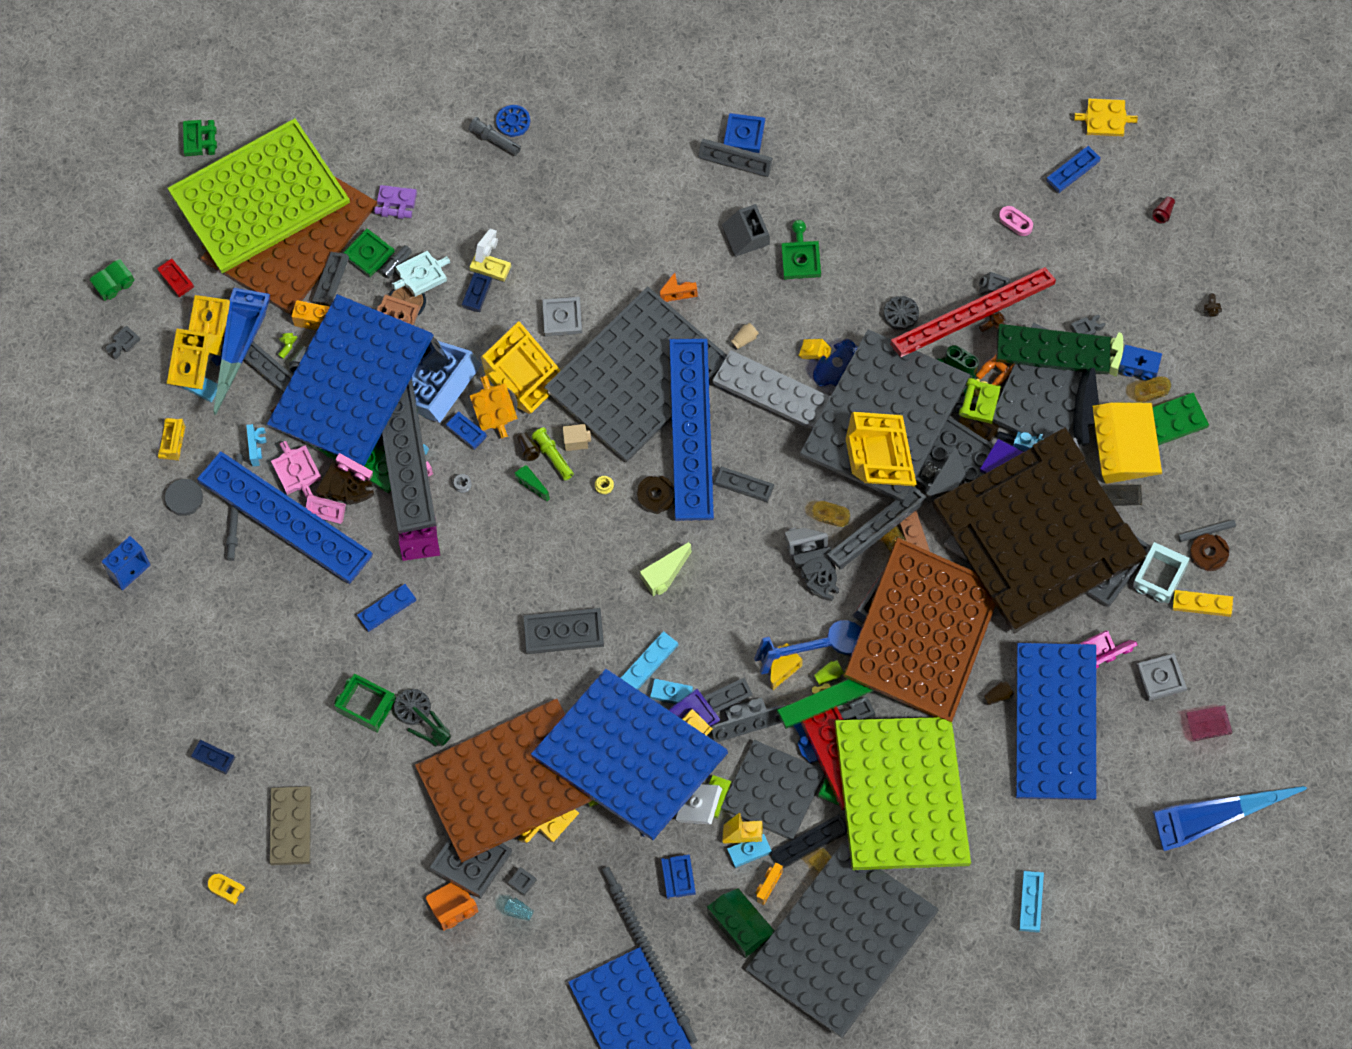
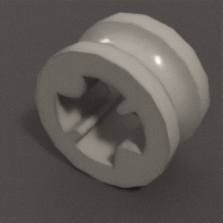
(460, 488)

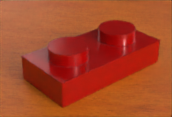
(175, 277)

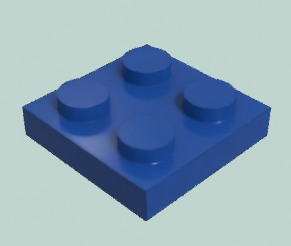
(745, 132)

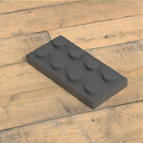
(563, 631)

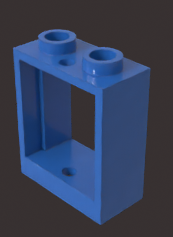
(120, 569)

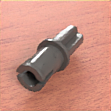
(399, 258)

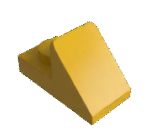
(738, 832)

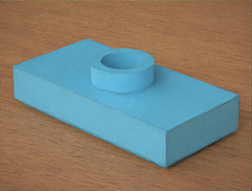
(208, 392)
(669, 691)
(748, 851)

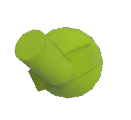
(288, 340)

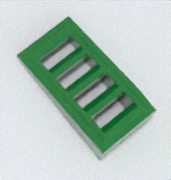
(531, 482)

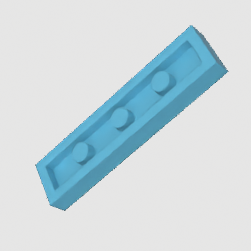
(650, 660)

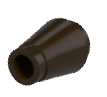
(528, 447)
(999, 693)

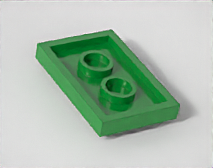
(1178, 418)

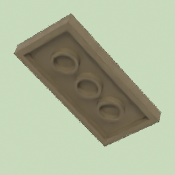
(290, 826)

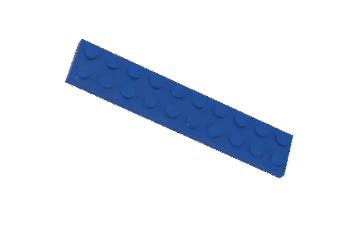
(691, 429)
(285, 517)

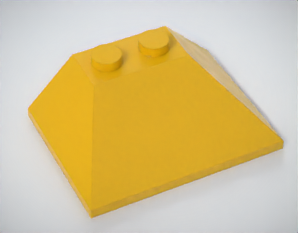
(521, 365)
(879, 449)

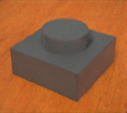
(522, 881)

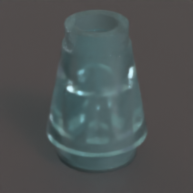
(518, 909)

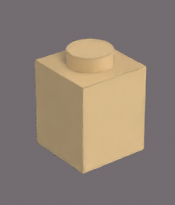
(576, 437)

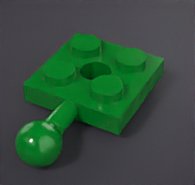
(797, 249)

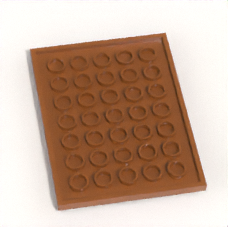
(298, 262)
(922, 631)
(494, 787)

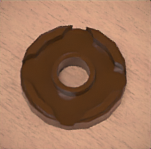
(1206, 562)

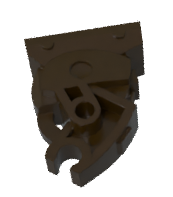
(342, 486)

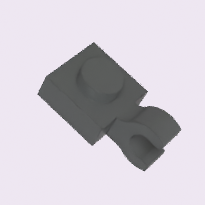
(859, 710)

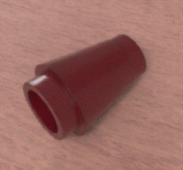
(1163, 210)

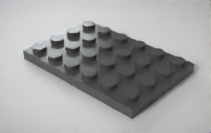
(1038, 399)

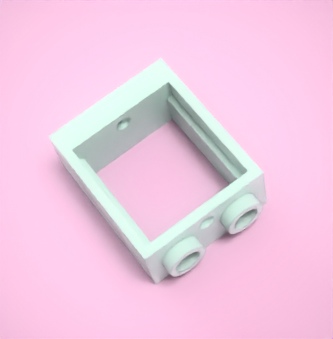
(1168, 556)

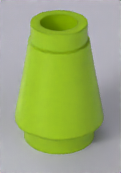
(829, 672)

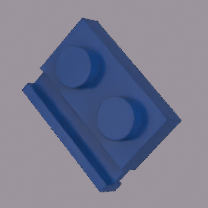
(678, 876)

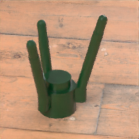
(440, 734)

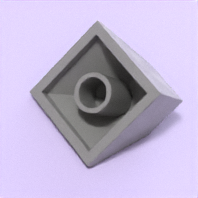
(804, 540)

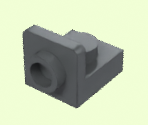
(992, 282)

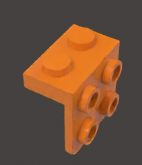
(451, 905)

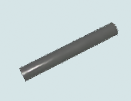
(1207, 530)

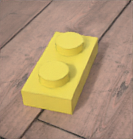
(491, 267)

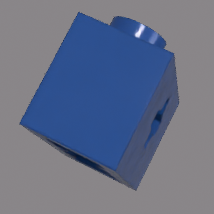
(1133, 356)

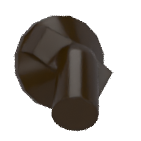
(1212, 308)

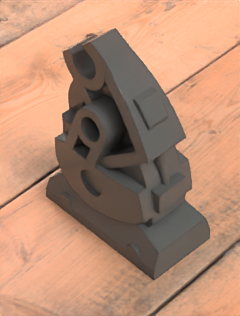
(816, 571)

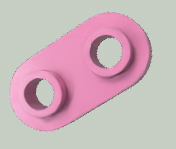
(1018, 219)

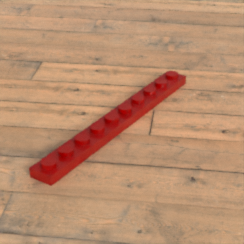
(972, 312)

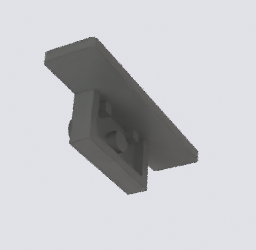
(746, 719)

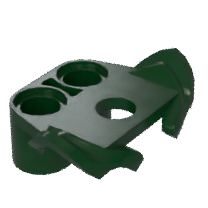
(962, 360)

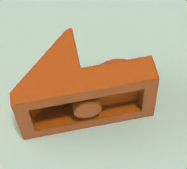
(673, 292)

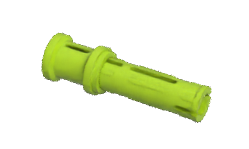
(548, 447)

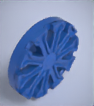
(513, 120)

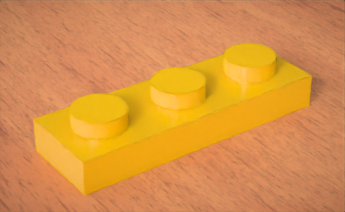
(1202, 603)

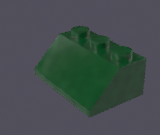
(740, 921)

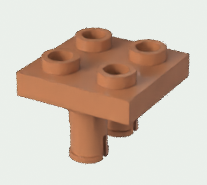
(399, 309)

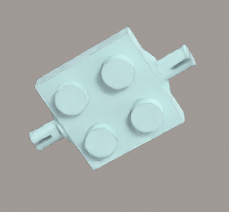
(421, 273)

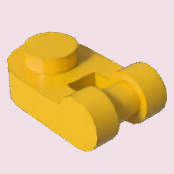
(219, 884)

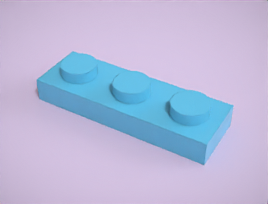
(1031, 901)

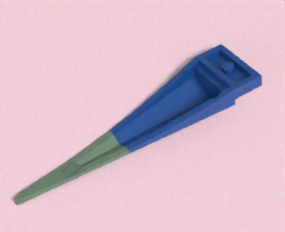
(243, 321)

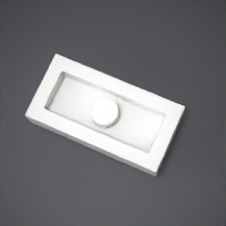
(485, 246)

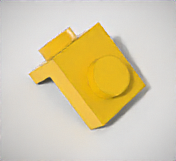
(814, 349)

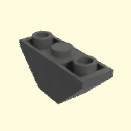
(947, 478)

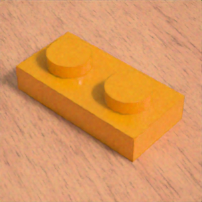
(764, 890)

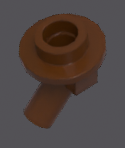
(995, 319)

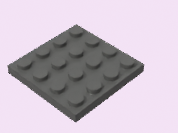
(773, 789)

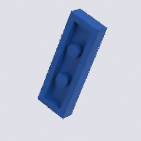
(1073, 169)
(386, 607)

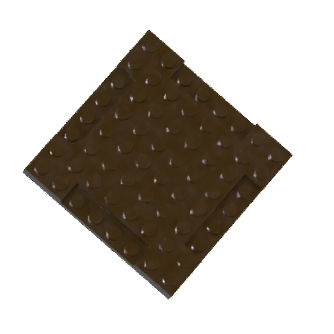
(1039, 530)

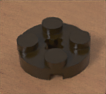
(657, 504)

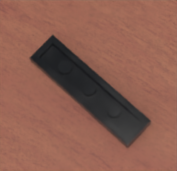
(810, 841)

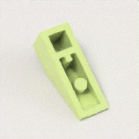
(663, 572)

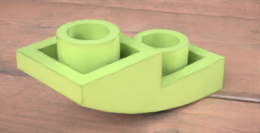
(1116, 347)

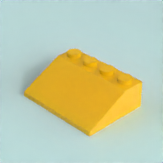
(1126, 441)

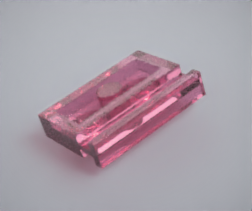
(1209, 723)

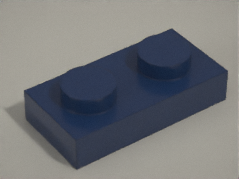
(477, 292)
(213, 757)

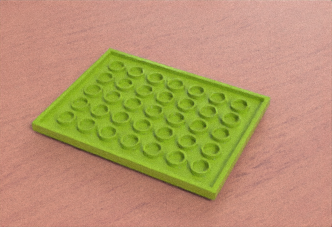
(258, 195)
(902, 793)

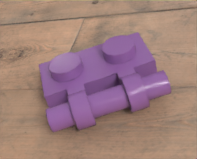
(395, 197)

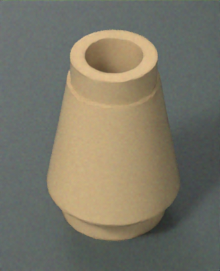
(744, 336)

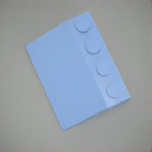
(439, 391)

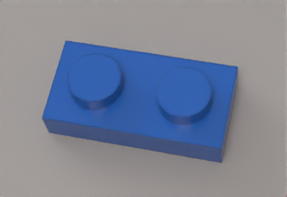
(466, 430)

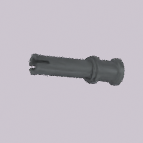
(487, 132)

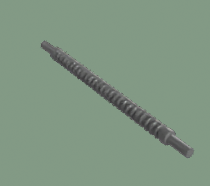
(616, 889)

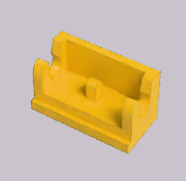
(172, 439)

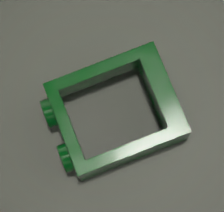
(382, 710)

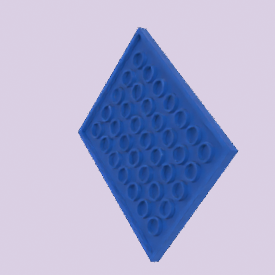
(350, 379)
(629, 754)

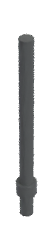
(232, 540)

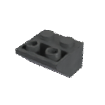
(746, 231)

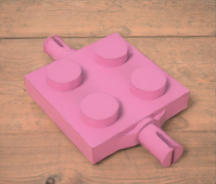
(296, 469)

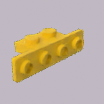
(551, 829)

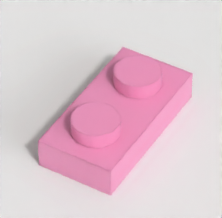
(360, 471)
(326, 509)

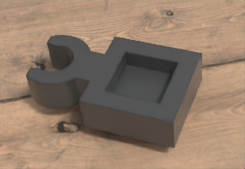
(1087, 327)
(123, 340)

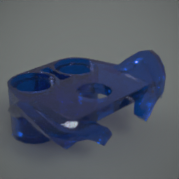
(825, 372)

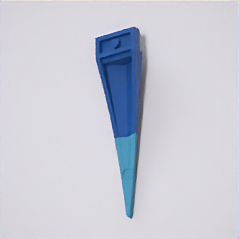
(1190, 821)

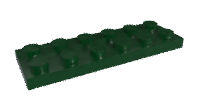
(1053, 349)

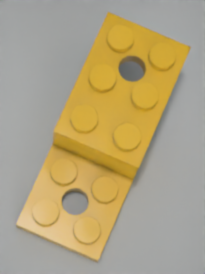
(198, 342)

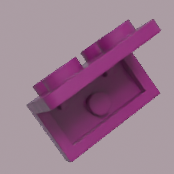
(419, 544)

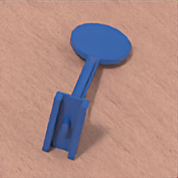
(841, 637)

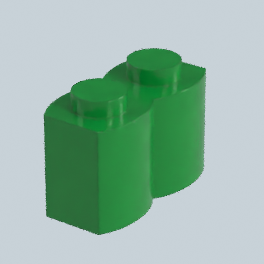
(112, 280)

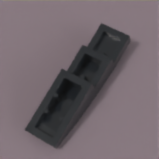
(1085, 400)

